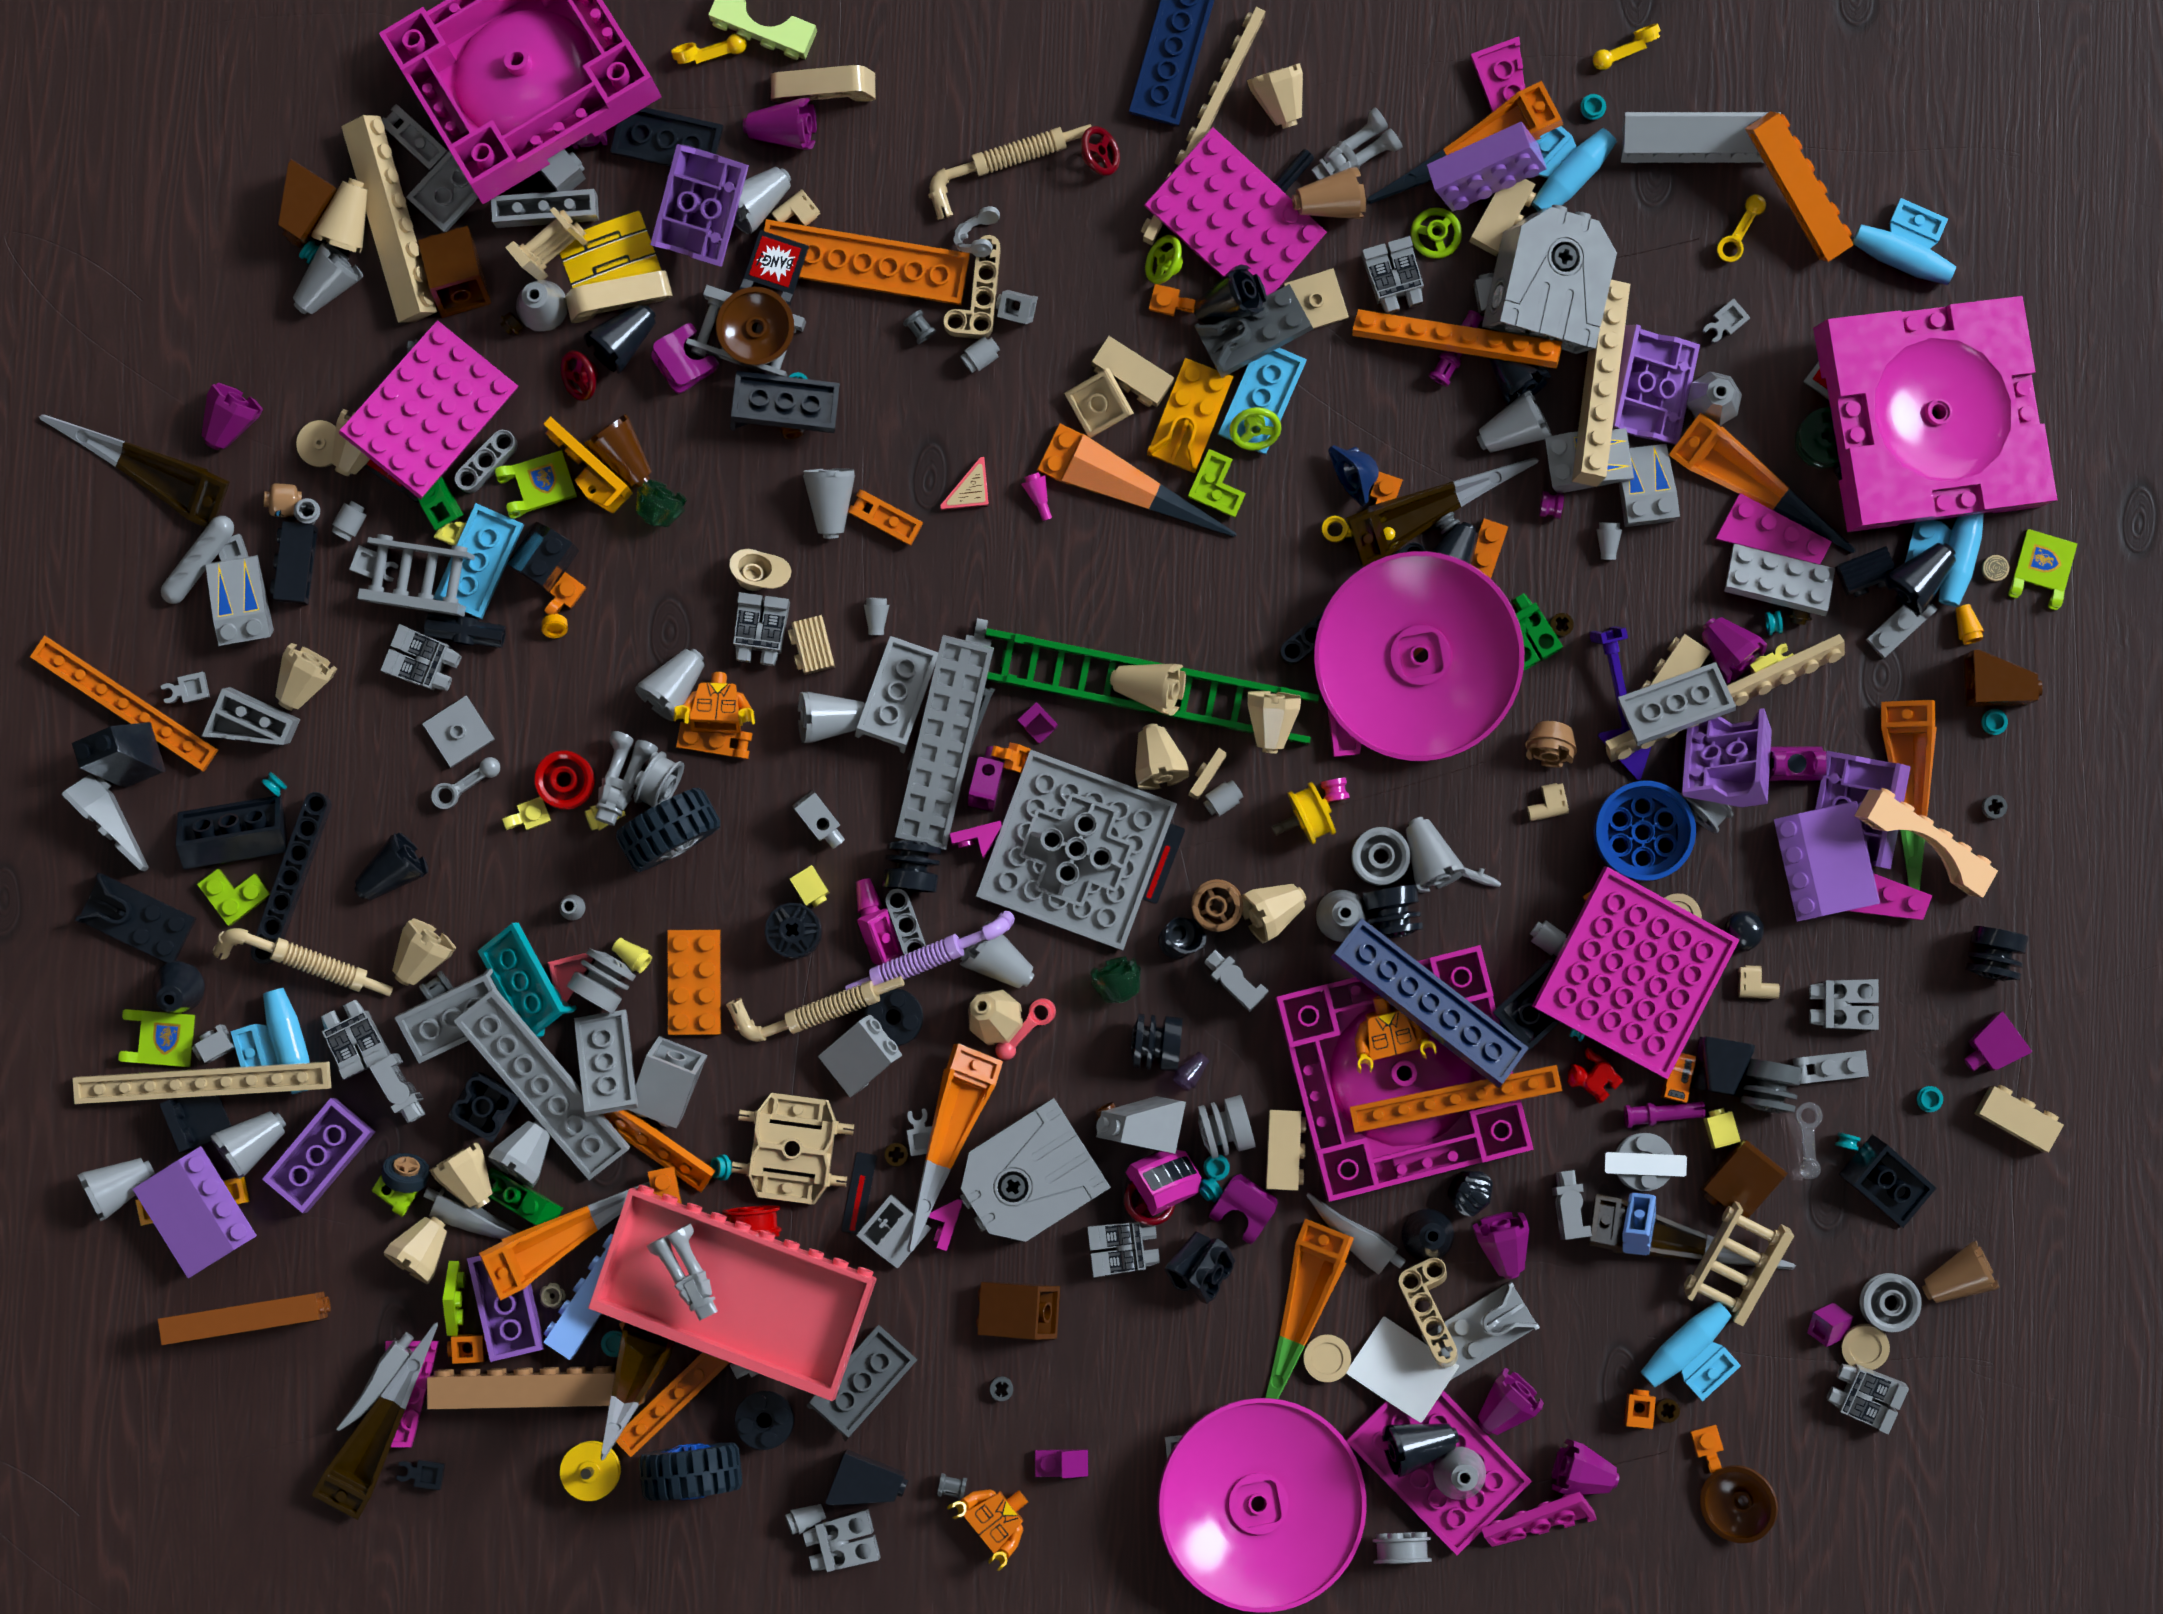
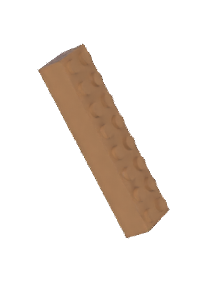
(520, 1388)

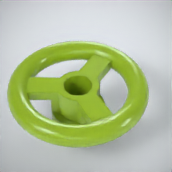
(1443, 225)
(1167, 262)
(1255, 426)

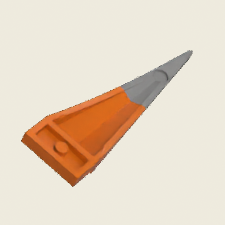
(961, 1097)
(531, 1252)

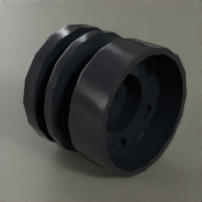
(911, 866)
(1393, 910)
(808, 927)
(1996, 953)
(1157, 1042)

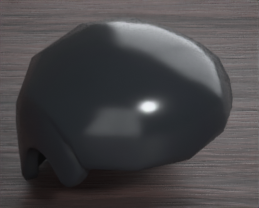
(1745, 927)

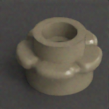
(545, 1293)

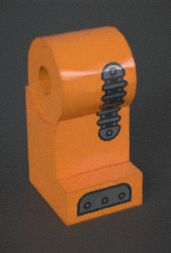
(1678, 1083)

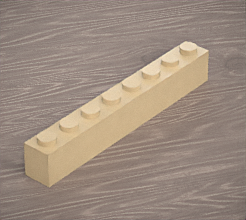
(389, 219)
(1601, 390)

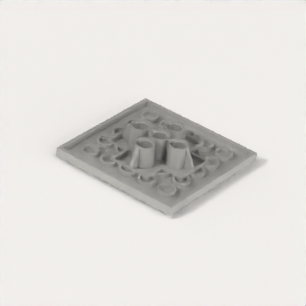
(1099, 899)

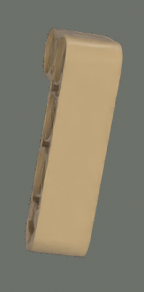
(824, 83)
(980, 287)
(616, 294)
(1432, 1315)

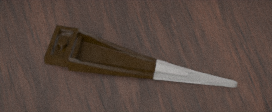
(181, 485)
(1419, 511)
(1668, 1237)
(637, 1367)
(358, 1464)

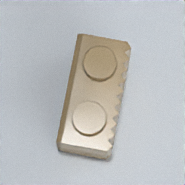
(812, 645)

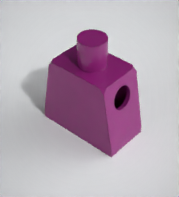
(983, 787)
(1996, 1044)

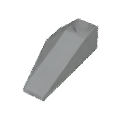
(98, 803)

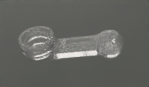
(1809, 1167)

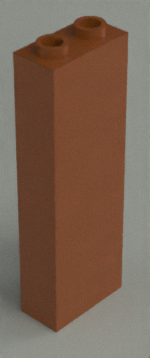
(243, 1318)

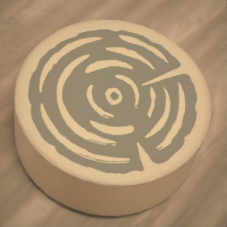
(1995, 568)

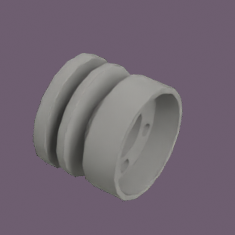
(601, 980)
(1226, 1126)

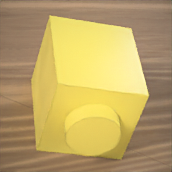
(810, 887)
(1721, 1128)

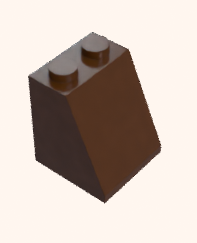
(303, 203)
(454, 271)
(1998, 682)
(1743, 1177)
(1018, 1310)

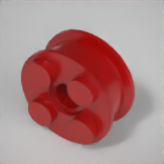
(581, 780)
(758, 1217)

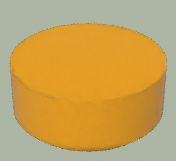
(554, 626)

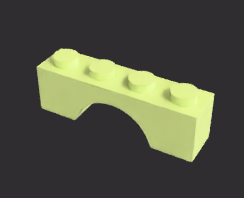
(792, 36)

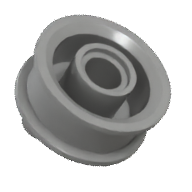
(658, 780)
(1708, 813)
(1397, 852)
(1644, 1144)
(1874, 1296)
(1402, 1548)

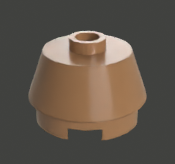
(1551, 743)
(1217, 905)

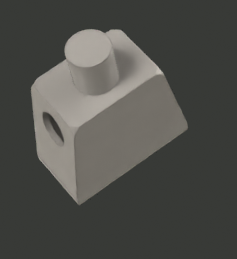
(811, 810)

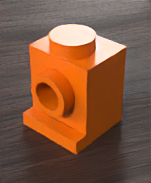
(456, 1349)
(1644, 1418)

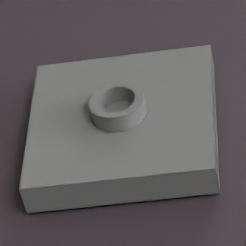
(458, 731)

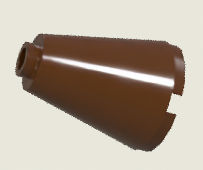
(621, 451)

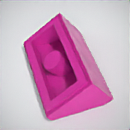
(880, 937)

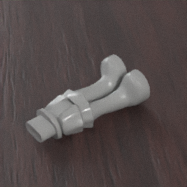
(1342, 155)
(615, 792)
(694, 1287)

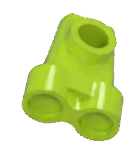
(398, 1200)

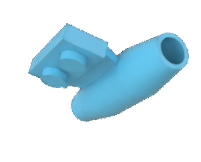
(1569, 165)
(1909, 243)
(1964, 539)
(273, 1043)
(1695, 1354)

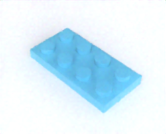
(1266, 385)
(491, 540)

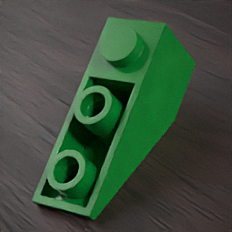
(440, 505)
(522, 1199)

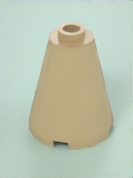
(344, 217)
(1151, 685)

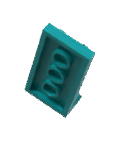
(523, 979)

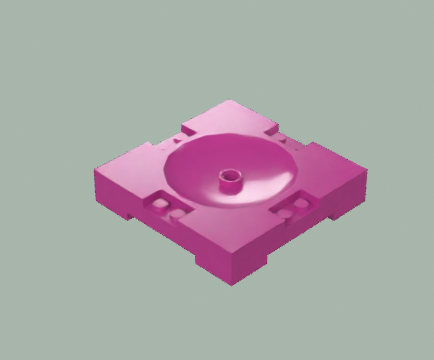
(518, 80)
(1976, 374)
(1322, 1050)

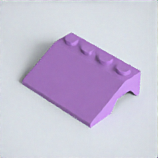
(699, 204)
(1654, 384)
(1728, 761)
(1849, 780)
(1826, 861)
(194, 1212)

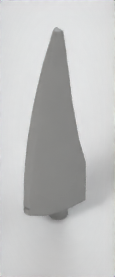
(455, 1213)
(1366, 1245)
(384, 1372)

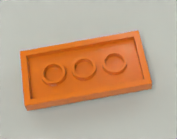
(694, 982)

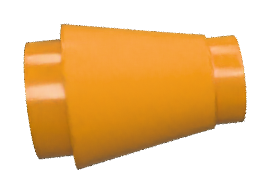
(1969, 627)

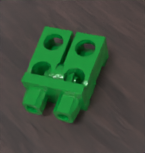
(1537, 630)

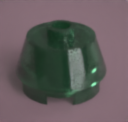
(658, 504)
(1117, 980)

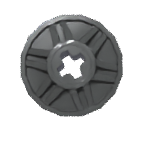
(1771, 1086)

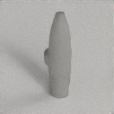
(1481, 878)

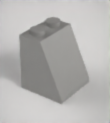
(667, 1081)
(1144, 1123)

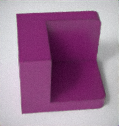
(1037, 723)
(1829, 1324)

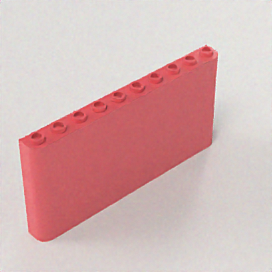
(775, 1303)

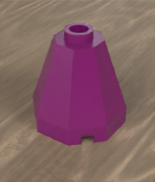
(227, 415)
(1731, 647)
(1504, 1242)
(1508, 1403)
(1582, 1471)

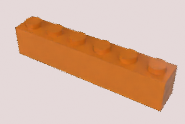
(1799, 185)

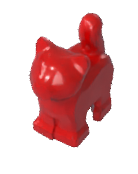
(1596, 1079)

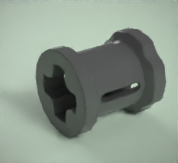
(921, 335)
(436, 986)
(951, 1486)

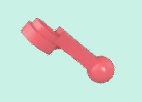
(1008, 1050)

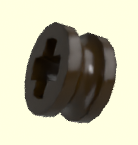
(1569, 625)
(901, 1161)
(1675, 1412)

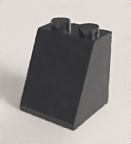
(543, 556)
(121, 754)
(865, 1481)

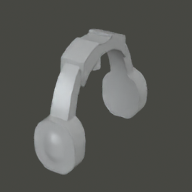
(980, 247)

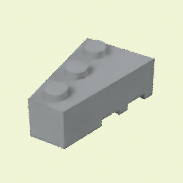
(249, 719)

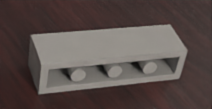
(535, 207)

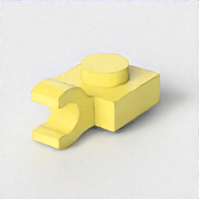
(1766, 661)
(532, 814)

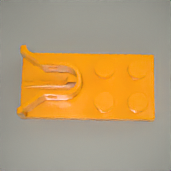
(1189, 415)
(610, 490)

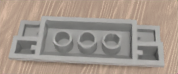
(1689, 137)

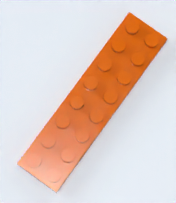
(878, 263)

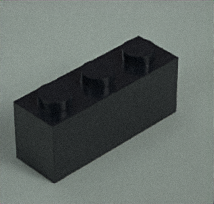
(294, 563)

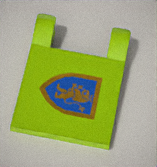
(540, 481)
(2044, 563)
(163, 1038)

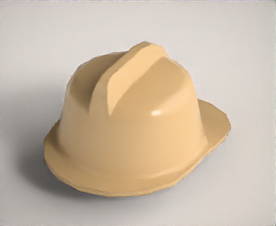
(759, 570)

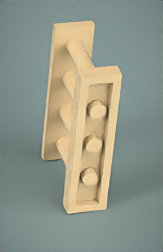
(547, 244)
(1752, 1284)

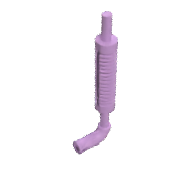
(936, 953)

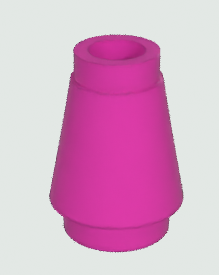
(867, 897)

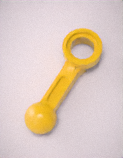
(688, 52)
(1603, 58)
(1754, 206)
(1388, 531)

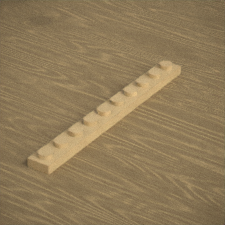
(1218, 92)
(1751, 686)
(202, 1082)

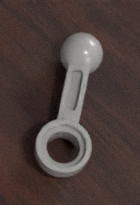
(488, 768)

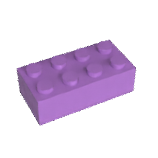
(1486, 167)
(318, 1155)
(508, 1325)

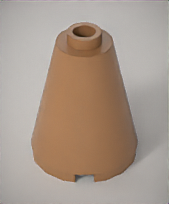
(1332, 196)
(1961, 1276)

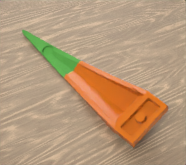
(1910, 741)
(1314, 1273)

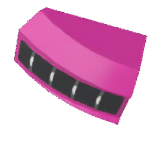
(1165, 1179)

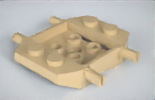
(814, 1152)

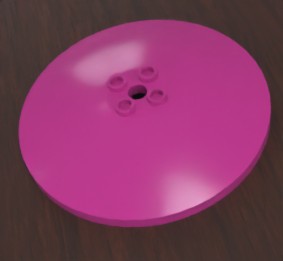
(1370, 665)
(1308, 1516)

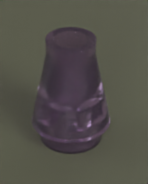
(1191, 1071)

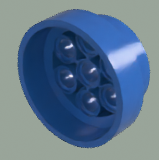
(1660, 799)

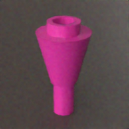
(1037, 491)

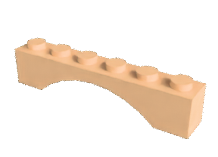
(1964, 868)

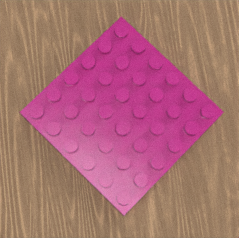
(1635, 972)

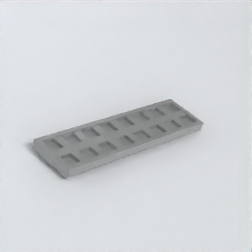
(944, 741)

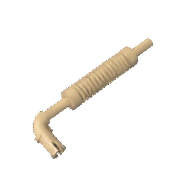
(998, 158)
(302, 958)
(814, 1013)

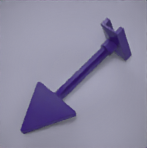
(1609, 639)

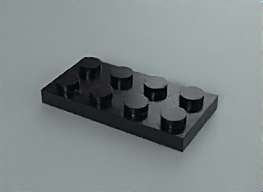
(654, 134)

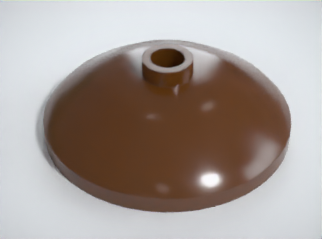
(745, 310)
(1727, 1511)

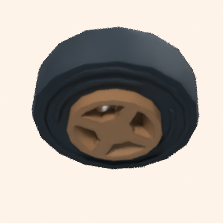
(405, 1173)

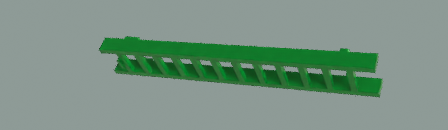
(1037, 643)

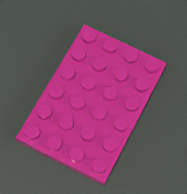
(1234, 213)
(428, 409)
(1450, 1519)

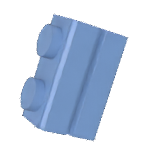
(1639, 1224)

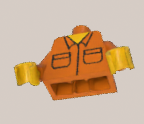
(715, 707)
(1388, 1034)
(994, 1520)

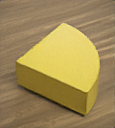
(450, 533)

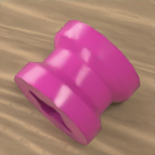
(1335, 790)

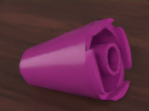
(784, 124)

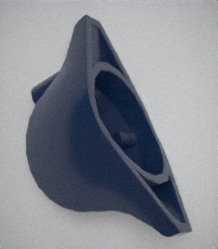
(1355, 471)

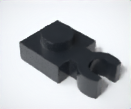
(426, 1474)

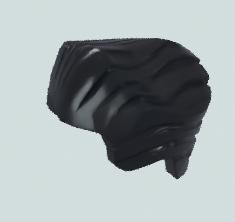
(1181, 938)
(1470, 1192)

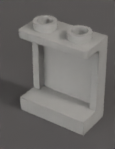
(860, 1055)

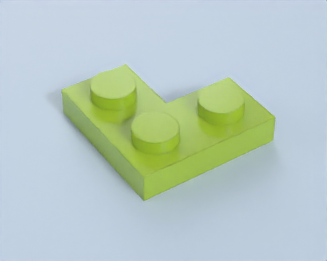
(1211, 490)
(230, 901)
(453, 1298)

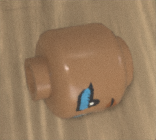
(282, 500)

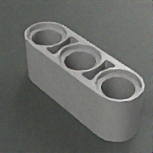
(491, 449)
(901, 913)

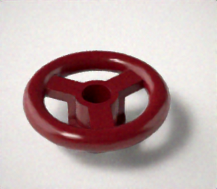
(1097, 153)
(584, 374)
(1141, 1212)

